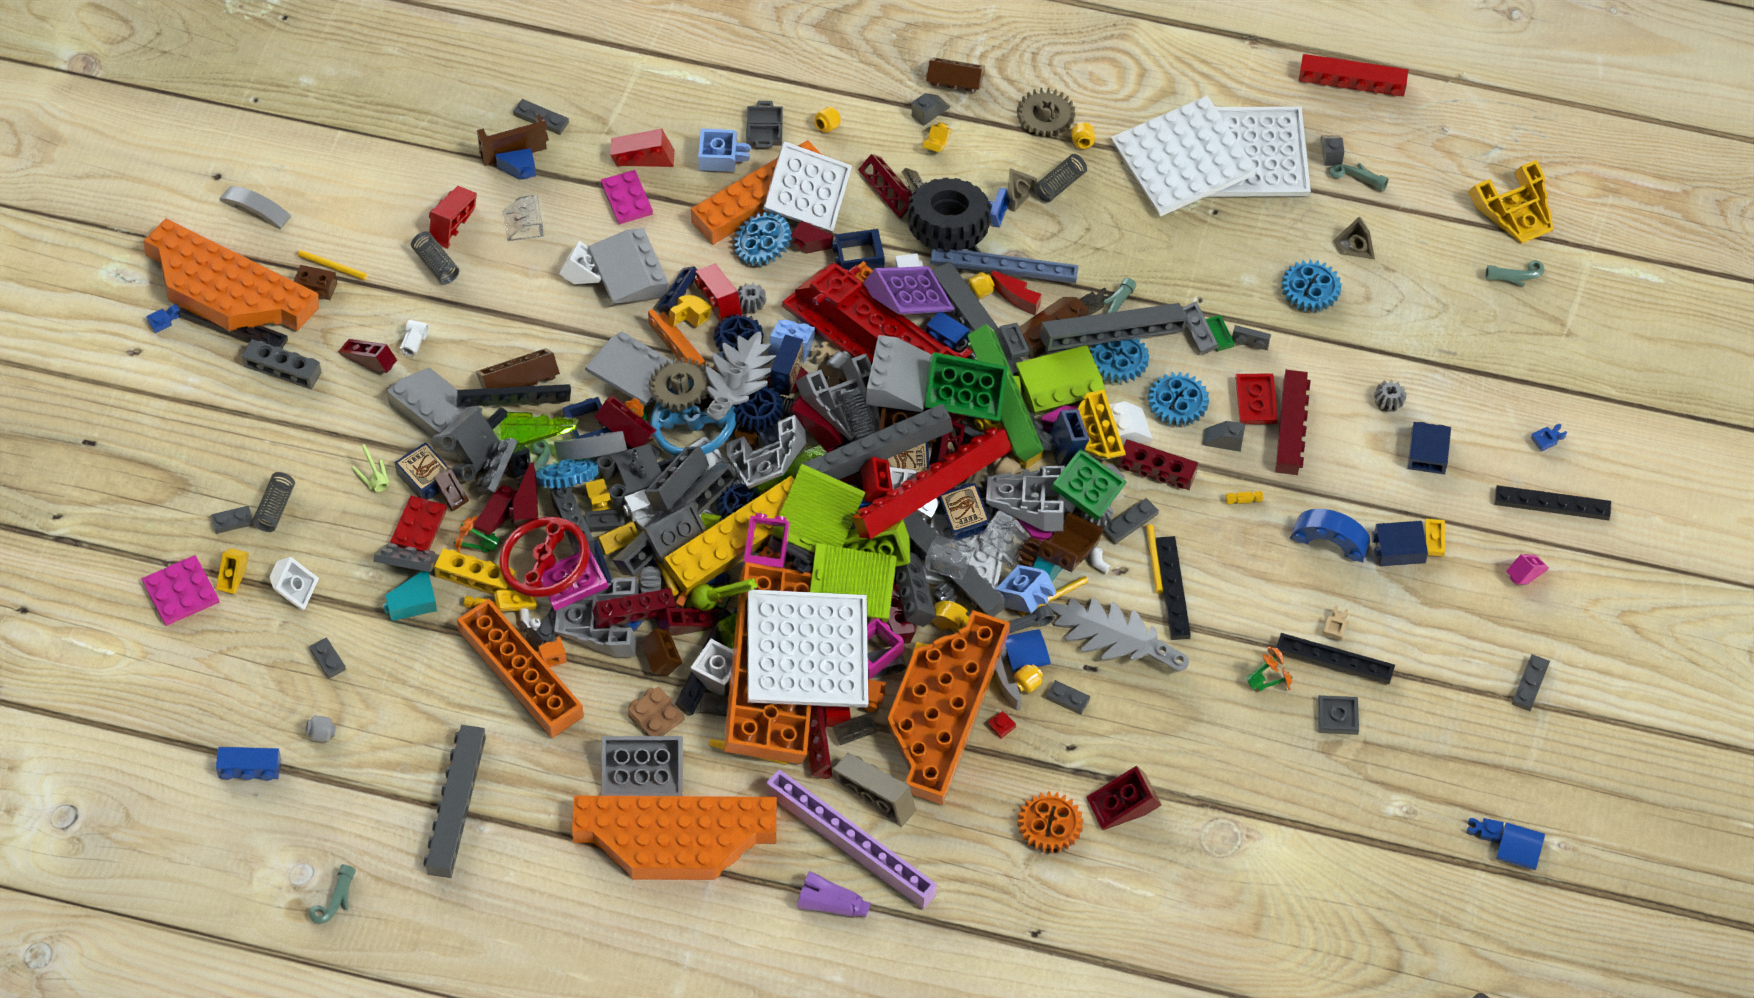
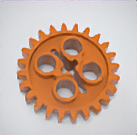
(1031, 818)

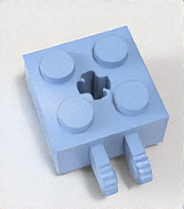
(720, 150)
(793, 329)
(1026, 588)

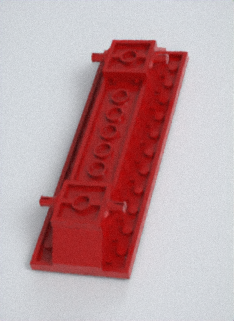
(853, 319)

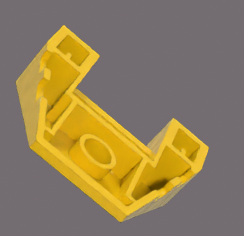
(1520, 211)

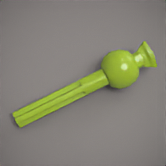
(705, 596)

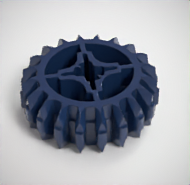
(728, 330)
(769, 410)
(739, 495)

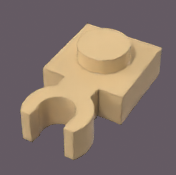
(824, 351)
(1336, 625)

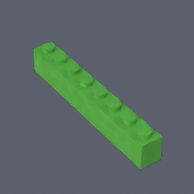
(1014, 411)

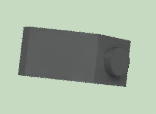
(928, 108)
(1332, 149)
(1225, 435)

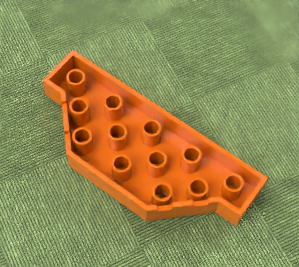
(224, 283)
(942, 702)
(674, 833)

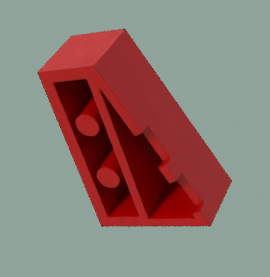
(643, 149)
(450, 214)
(718, 291)

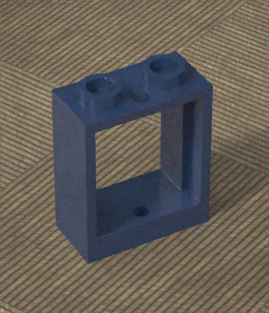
(858, 239)
(582, 408)

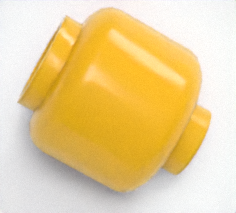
(827, 119)
(1083, 135)
(981, 285)
(1028, 678)

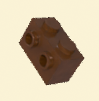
(317, 280)
(661, 652)

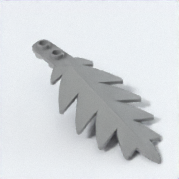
(737, 375)
(1115, 631)

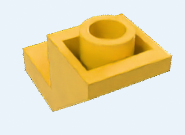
(937, 137)

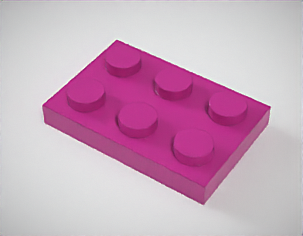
(626, 197)

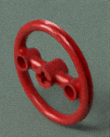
(544, 556)

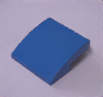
(1026, 649)
(1520, 846)

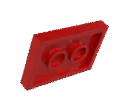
(1256, 398)
(419, 524)

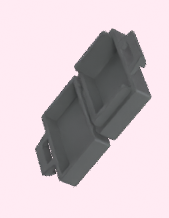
(764, 125)

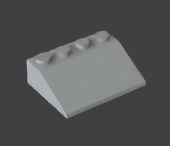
(629, 267)
(628, 366)
(898, 375)
(426, 401)
(642, 765)

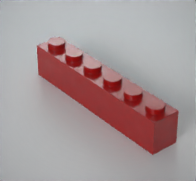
(1353, 75)

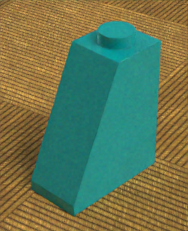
(411, 598)

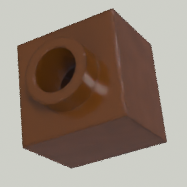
(750, 436)

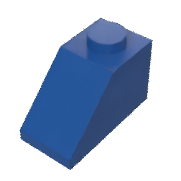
(517, 163)

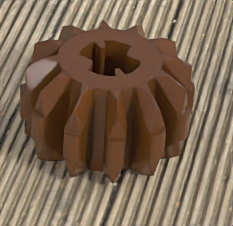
(1028, 552)

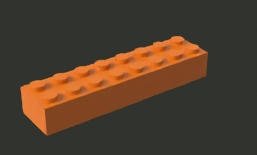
(730, 207)
(520, 668)

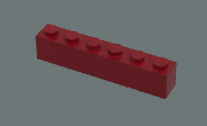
(1291, 422)

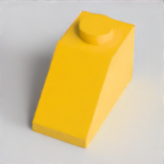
(232, 570)

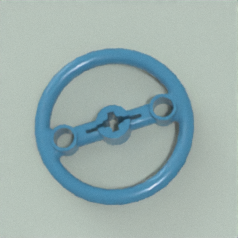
(695, 421)

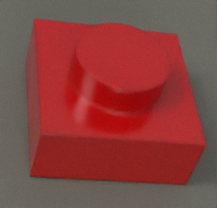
(1002, 724)

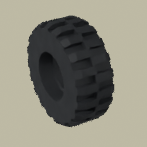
(949, 197)

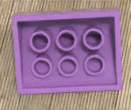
(908, 290)

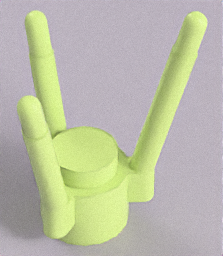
(378, 481)

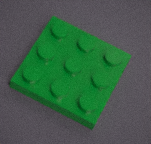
(1088, 484)

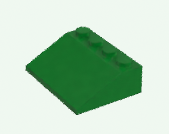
(966, 386)

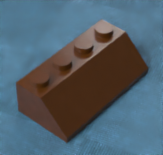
(1062, 309)
(520, 371)

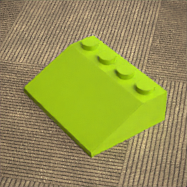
(1059, 379)

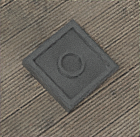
(1338, 715)

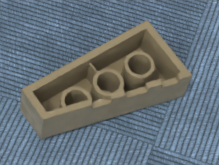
(876, 787)

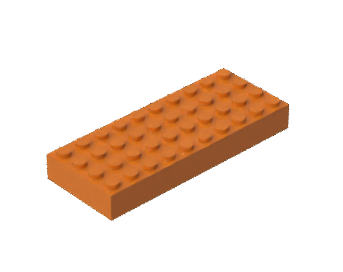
(764, 728)

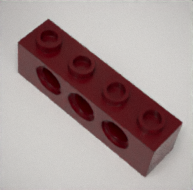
(1153, 457)
(632, 608)
(897, 620)

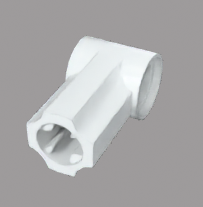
(414, 335)

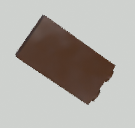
(520, 138)
(1072, 544)

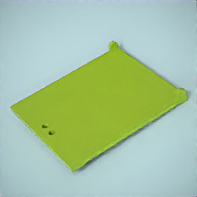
(818, 510)
(856, 574)

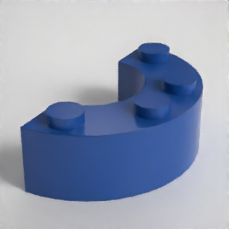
(1333, 527)

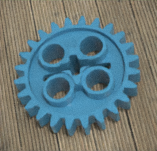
(762, 239)
(1320, 294)
(1120, 359)
(1186, 409)
(567, 473)

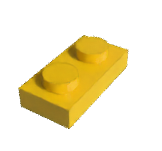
(618, 537)
(1435, 537)
(513, 601)

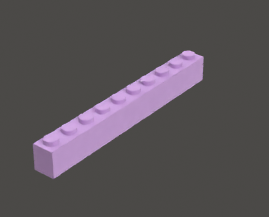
(851, 839)

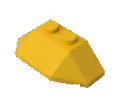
(1100, 426)

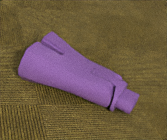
(825, 896)

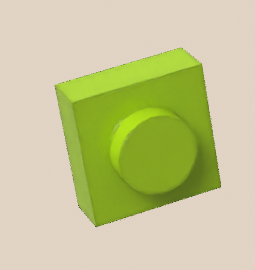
(710, 520)

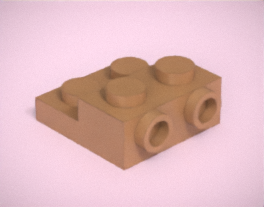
(655, 713)

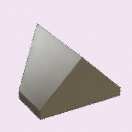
(1020, 188)
(1356, 240)

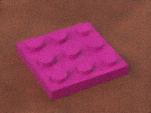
(588, 584)
(180, 590)

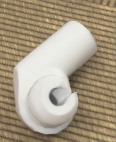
(1096, 560)
(524, 615)

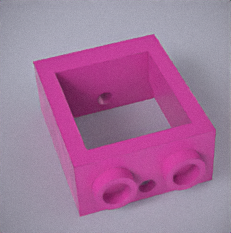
(779, 521)
(891, 639)

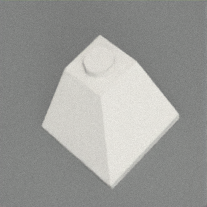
(580, 266)
(293, 581)

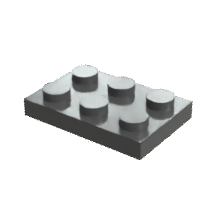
(495, 466)
(674, 531)
(406, 557)

